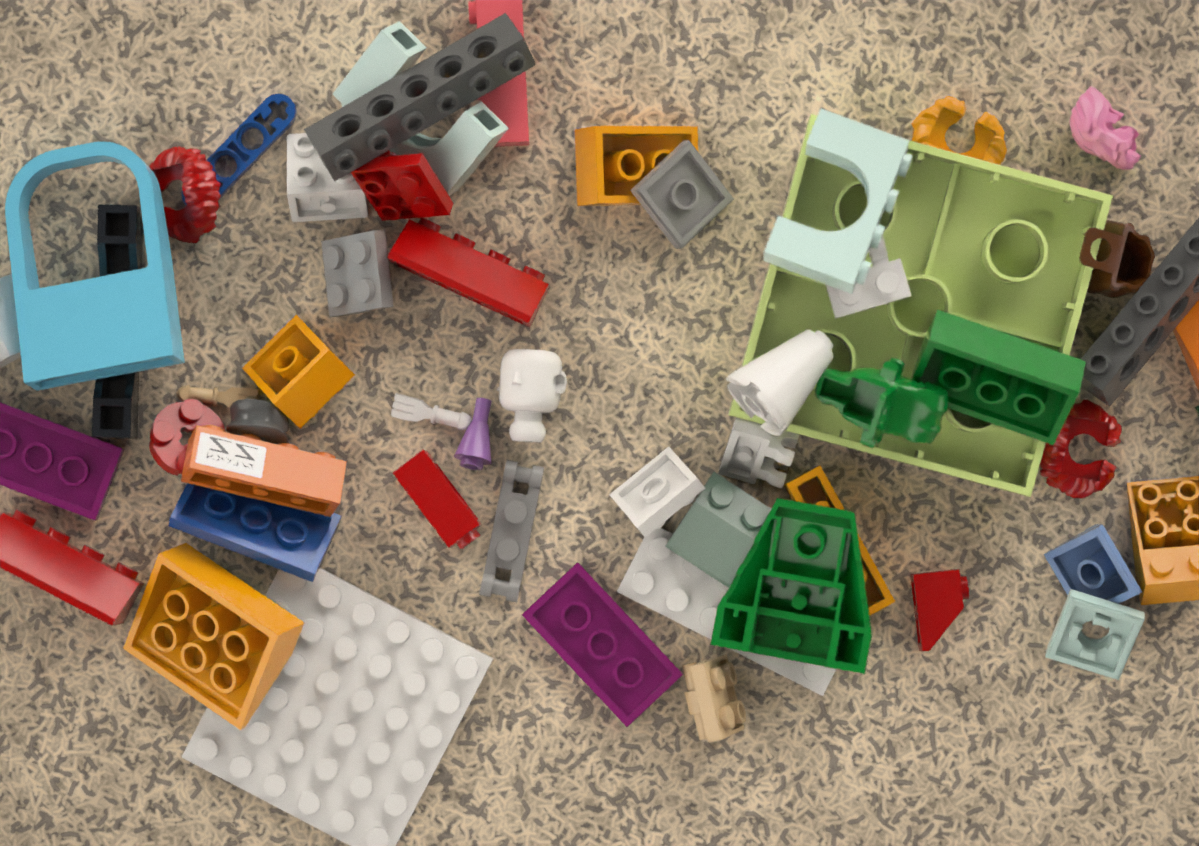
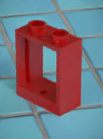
(438, 500)

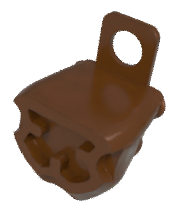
(1121, 260)

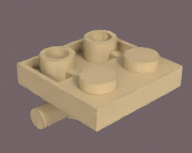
(714, 698)

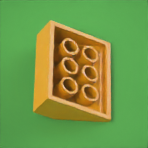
(211, 633)

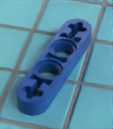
(245, 157)

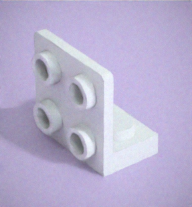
(312, 190)

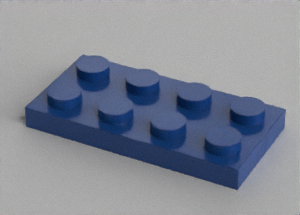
(257, 529)

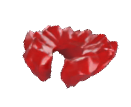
(198, 187)
(1066, 474)

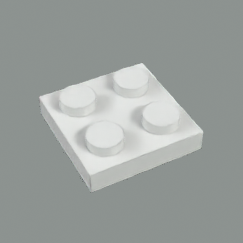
(657, 491)

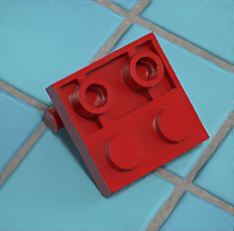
(403, 187)

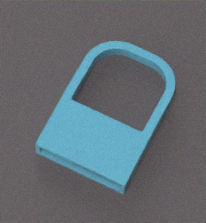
(101, 322)

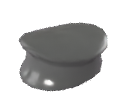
(258, 419)

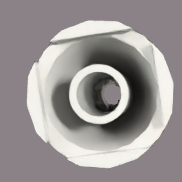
(781, 379)

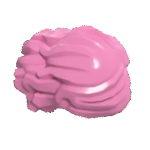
(1094, 133)

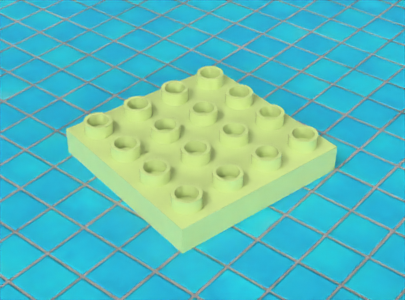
(972, 245)

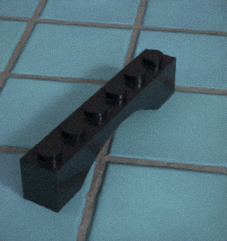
(118, 251)

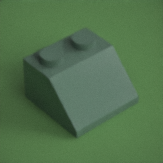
(719, 529)

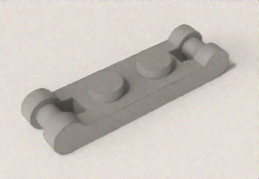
(511, 531)

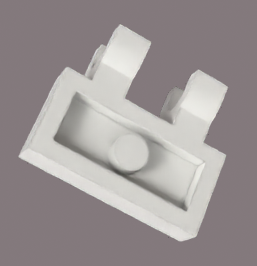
(883, 285)
(746, 454)

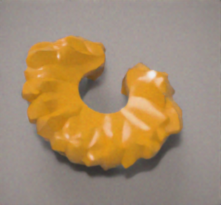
(934, 122)

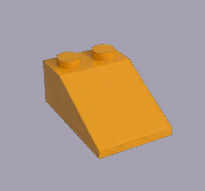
(619, 157)

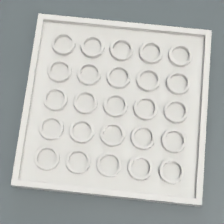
(351, 715)

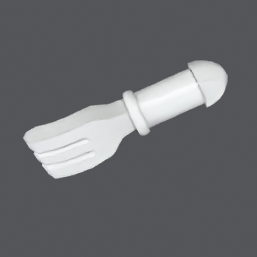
(415, 410)

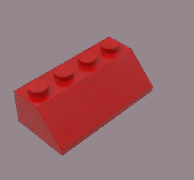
(468, 272)
(66, 571)

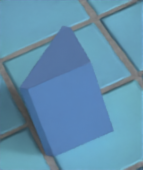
(1093, 566)

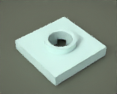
(1102, 655)

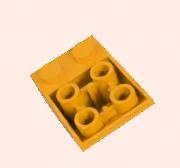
(1165, 538)

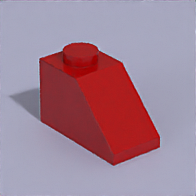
(936, 603)

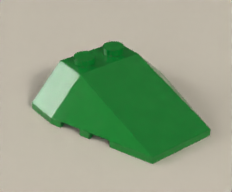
(800, 591)

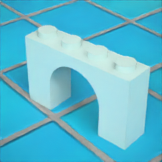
(466, 142)
(840, 255)

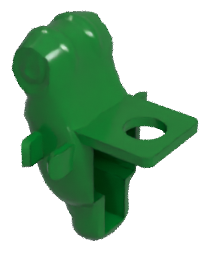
(885, 402)

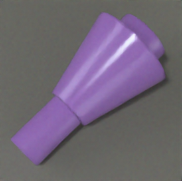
(475, 445)

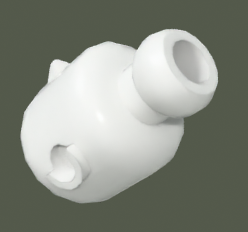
(530, 386)

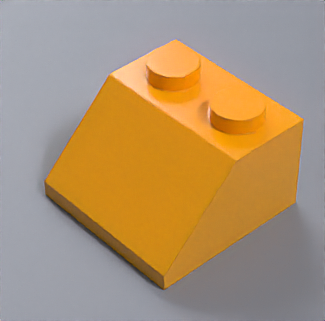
(298, 371)

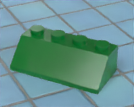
(999, 376)

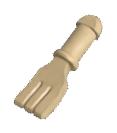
(212, 396)

